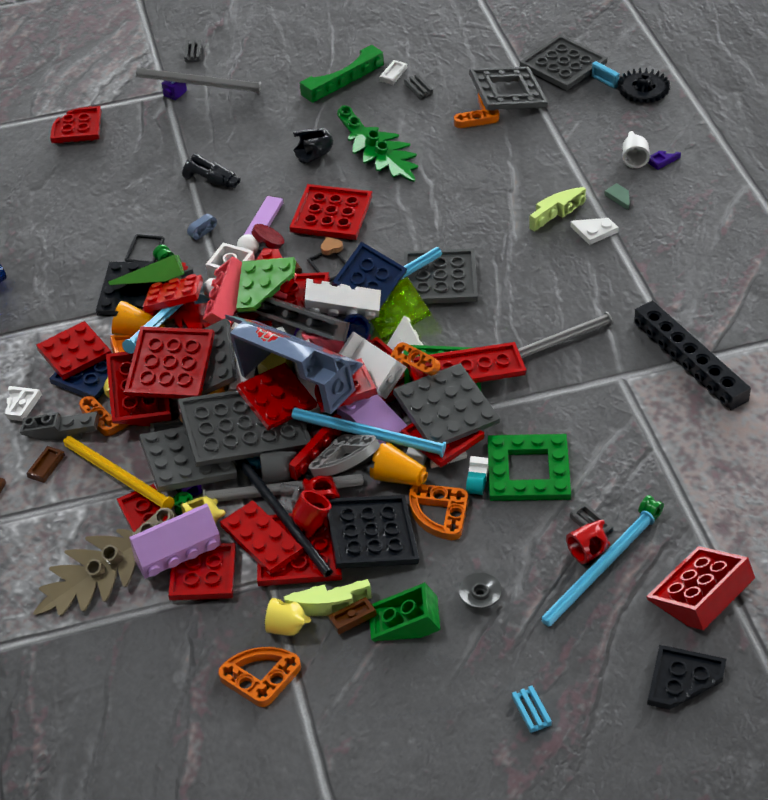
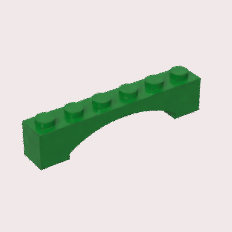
(319, 87)

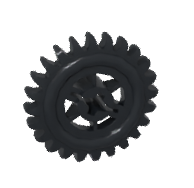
(643, 86)

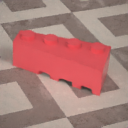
(225, 292)

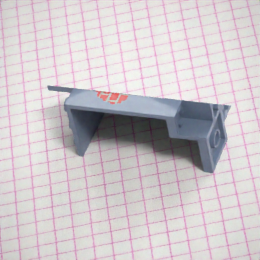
(316, 364)

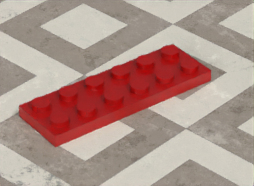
(481, 363)

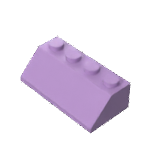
(175, 541)

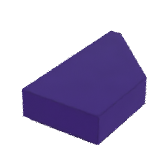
(662, 159)

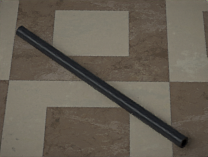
(285, 518)

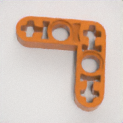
(466, 119)
(420, 365)
(106, 418)

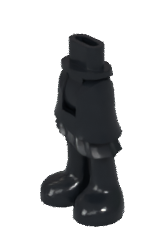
(215, 174)

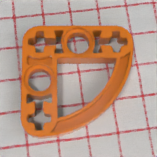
(452, 504)
(260, 686)

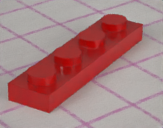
(312, 450)

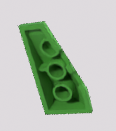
(156, 272)

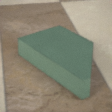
(619, 195)

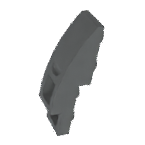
(55, 427)

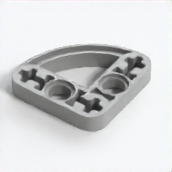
(331, 460)

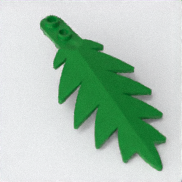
(377, 145)

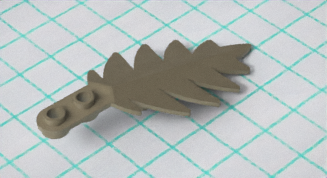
(98, 568)

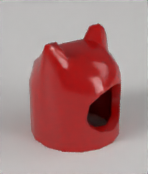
(322, 484)
(307, 515)
(588, 541)

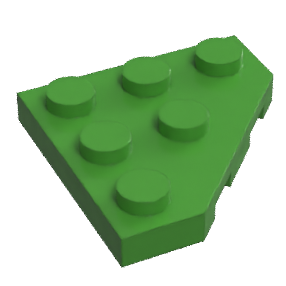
(262, 280)

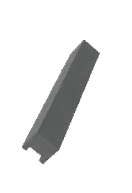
(304, 319)

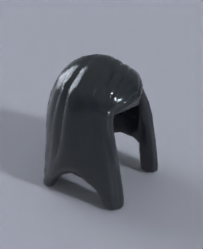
(312, 144)

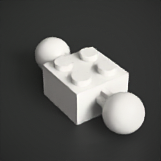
(244, 251)

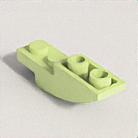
(557, 204)
(320, 602)

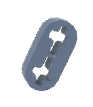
(202, 226)

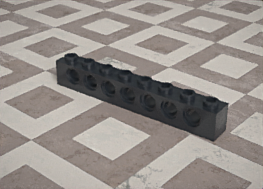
(692, 355)

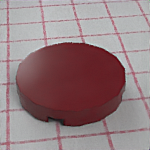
(267, 235)

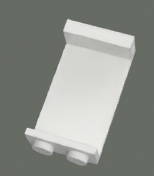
(382, 368)

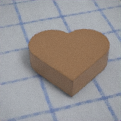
(331, 246)

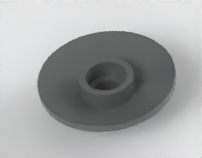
(480, 584)

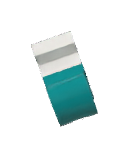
(477, 475)

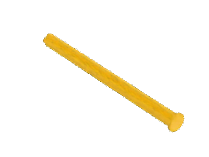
(119, 473)

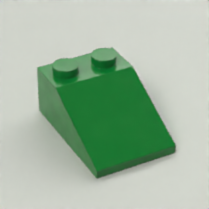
(406, 615)

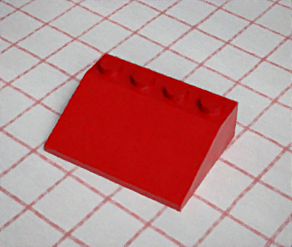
(132, 409)
(702, 586)

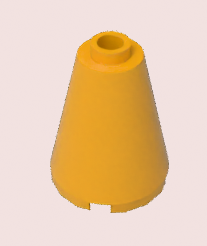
(129, 319)
(396, 466)

